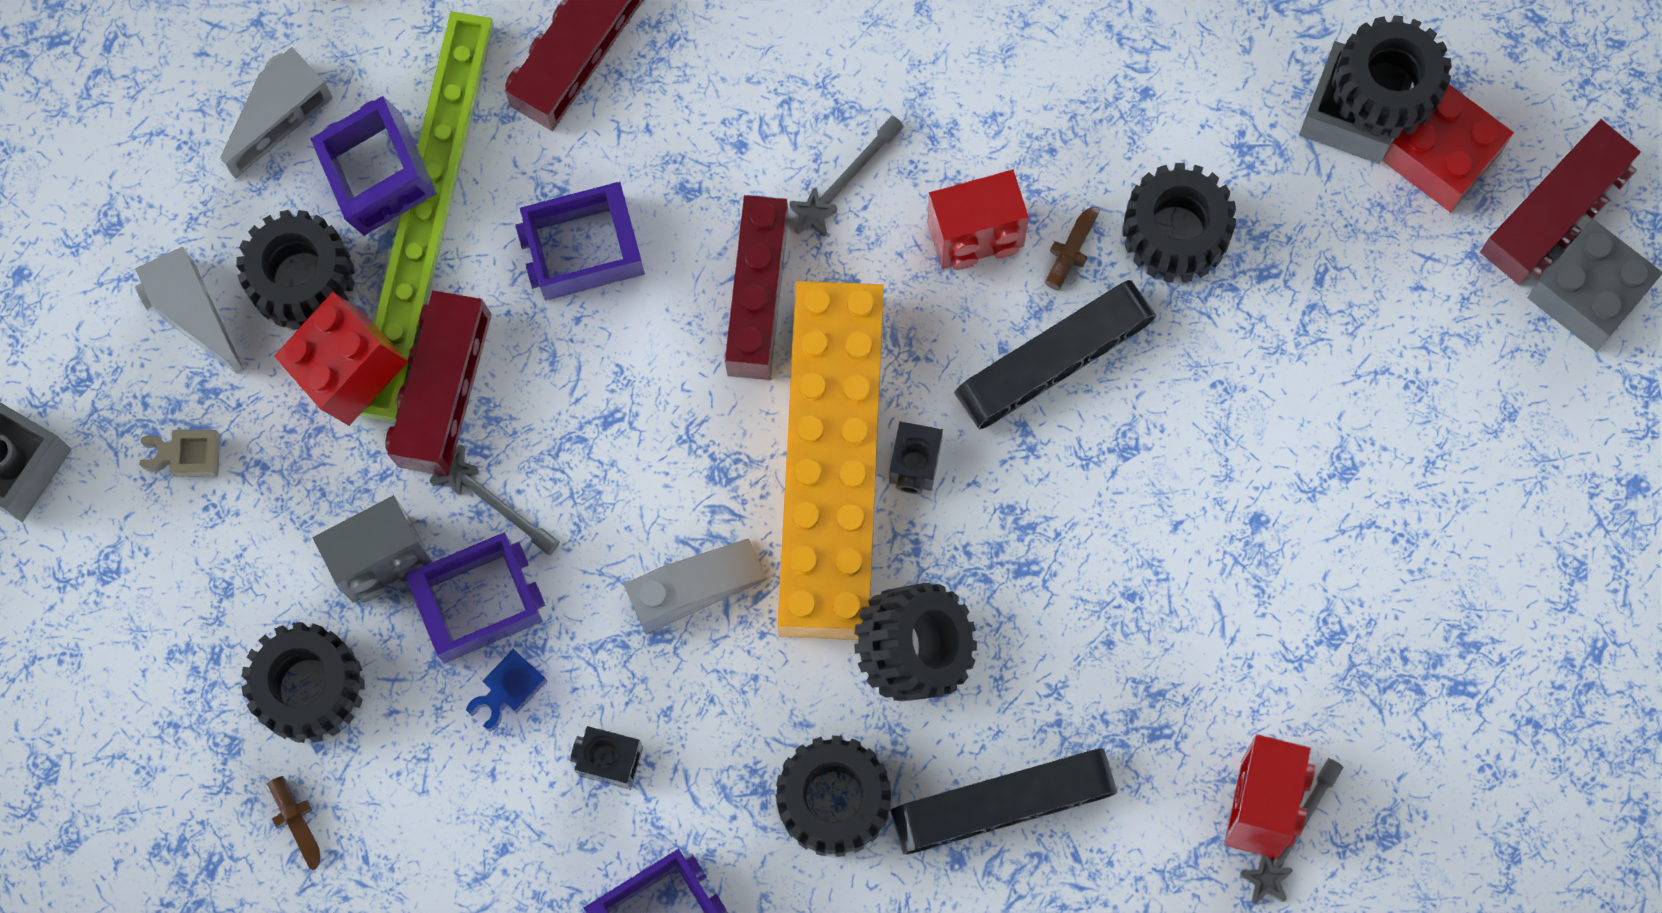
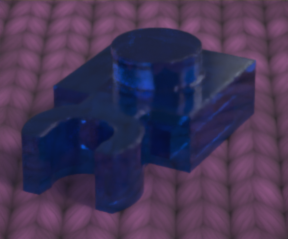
(511, 685)

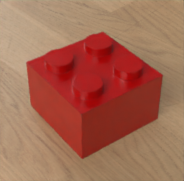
(1449, 150)
(977, 220)
(340, 359)
(1269, 797)

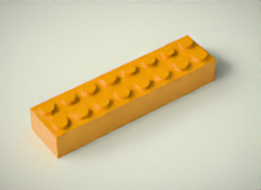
(831, 459)

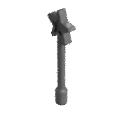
(817, 209)
(461, 474)
(1269, 873)

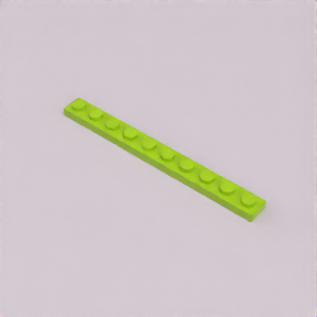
(423, 226)

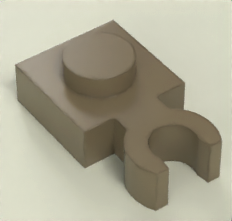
(189, 454)

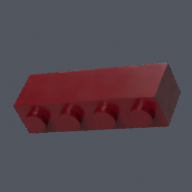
(566, 57)
(1560, 202)
(757, 287)
(438, 383)

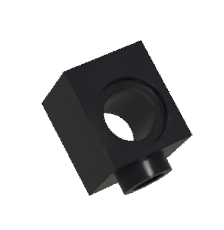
(915, 439)
(623, 769)

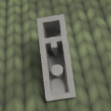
(278, 104)
(181, 299)
(693, 584)

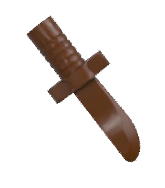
(1068, 253)
(293, 815)

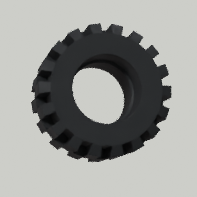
(1399, 45)
(1184, 190)
(276, 243)
(888, 646)
(274, 661)
(825, 757)

